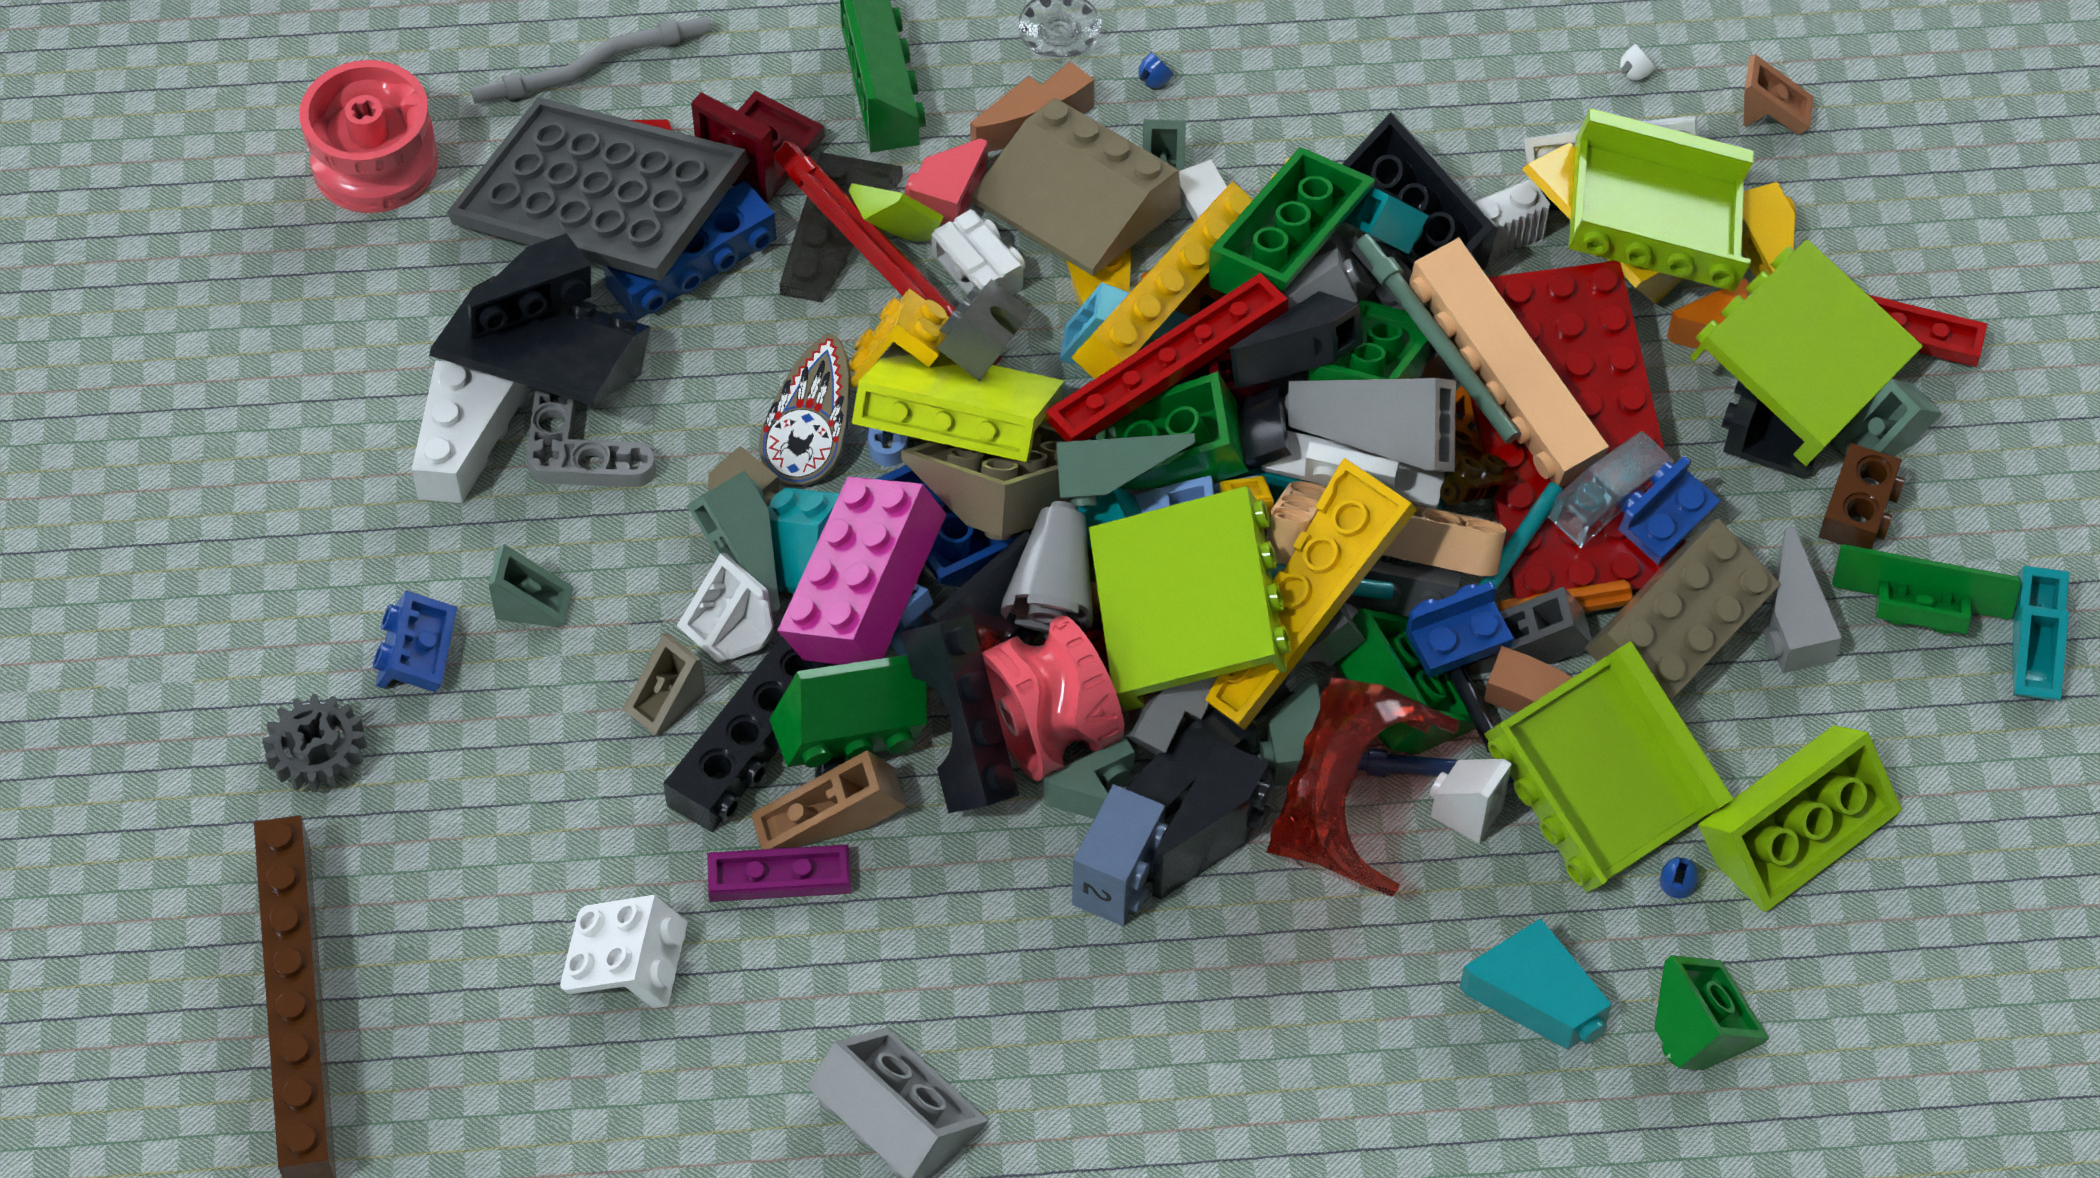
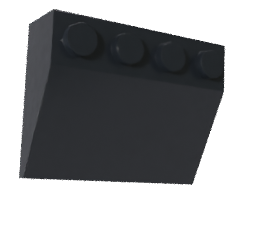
(562, 352)

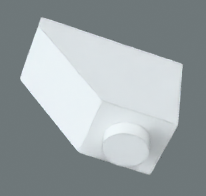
(1471, 795)

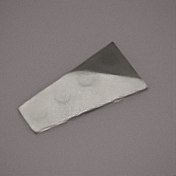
(818, 246)

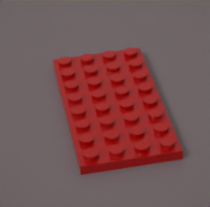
(1591, 341)

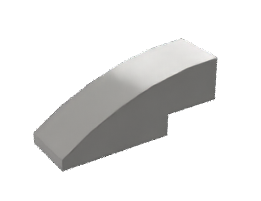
(1163, 710)

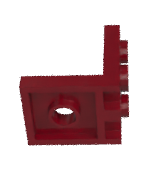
(753, 129)

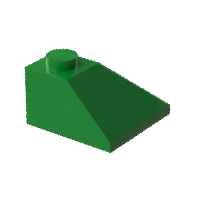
(1703, 1014)

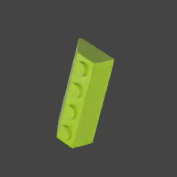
(1801, 816)

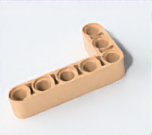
(1427, 538)

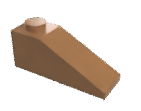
(832, 804)

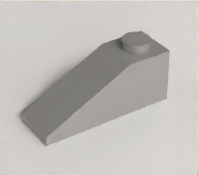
(1800, 620)

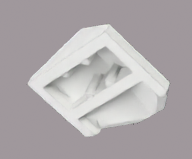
(729, 612)

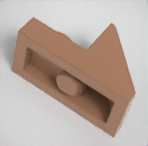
(1777, 95)

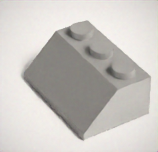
(895, 1103)

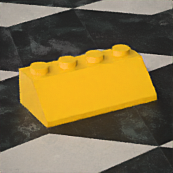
(1554, 177)

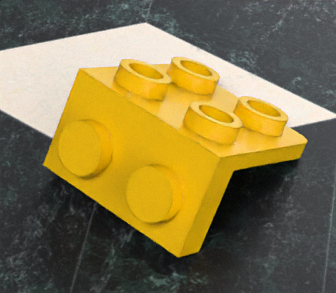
(907, 322)

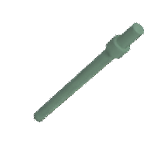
(1390, 275)

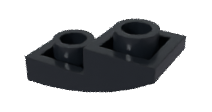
(1263, 427)

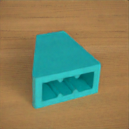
(1539, 987)

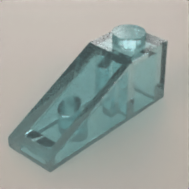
(1606, 486)

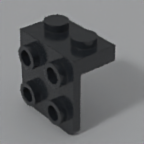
(1761, 436)

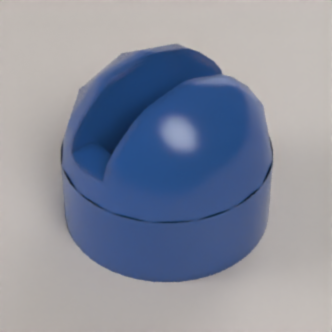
(1154, 71)
(1690, 880)

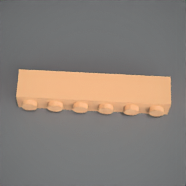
(1507, 362)

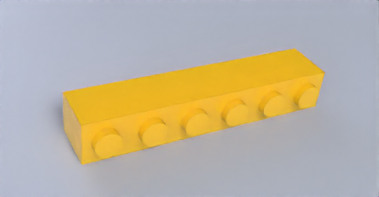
(1161, 288)

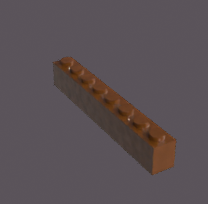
(294, 1000)

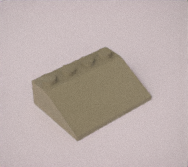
(1078, 187)
(989, 489)

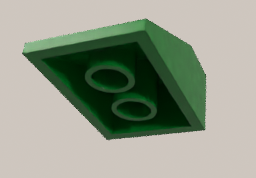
(1390, 348)
(1196, 407)

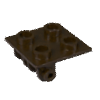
(1475, 474)

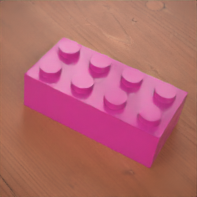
(862, 571)

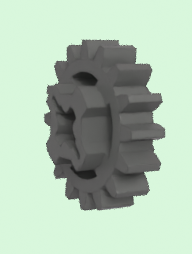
(314, 743)

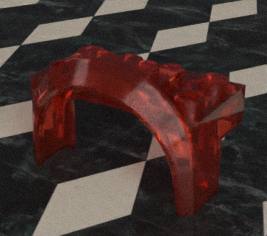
(1313, 818)

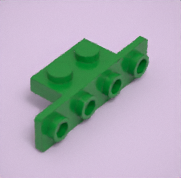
(1925, 590)

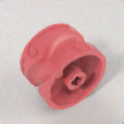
(369, 136)
(1052, 697)

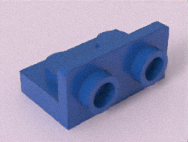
(1667, 510)
(1457, 629)
(415, 642)

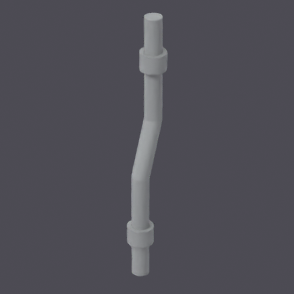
(514, 85)

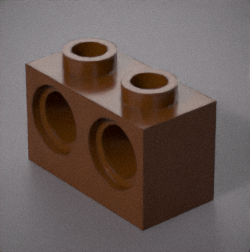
(1857, 497)

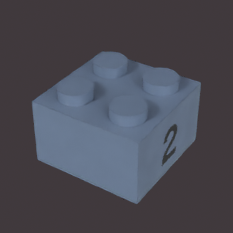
(1118, 856)

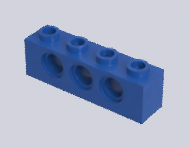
(730, 233)

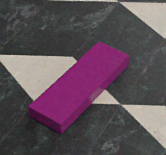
(778, 873)

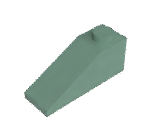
(1104, 465)
(739, 525)

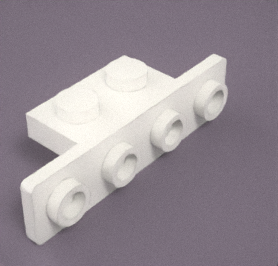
(1318, 458)

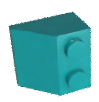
(796, 526)

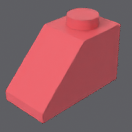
(950, 179)

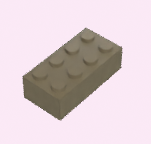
(1689, 607)

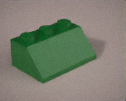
(1391, 661)
(850, 711)

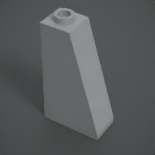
(1386, 417)

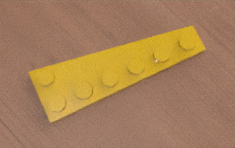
(1342, 544)

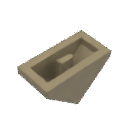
(666, 686)

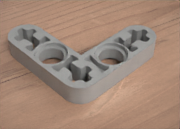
(569, 452)

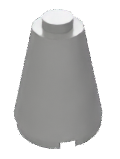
(1053, 572)

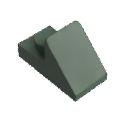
(1082, 784)

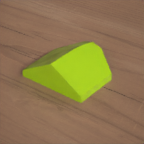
(895, 213)

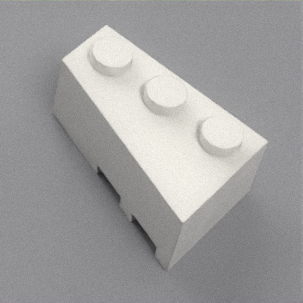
(460, 428)

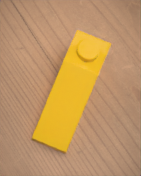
(1766, 226)

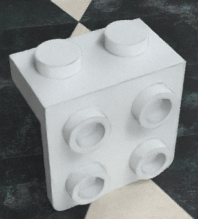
(627, 946)

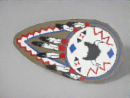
(809, 416)

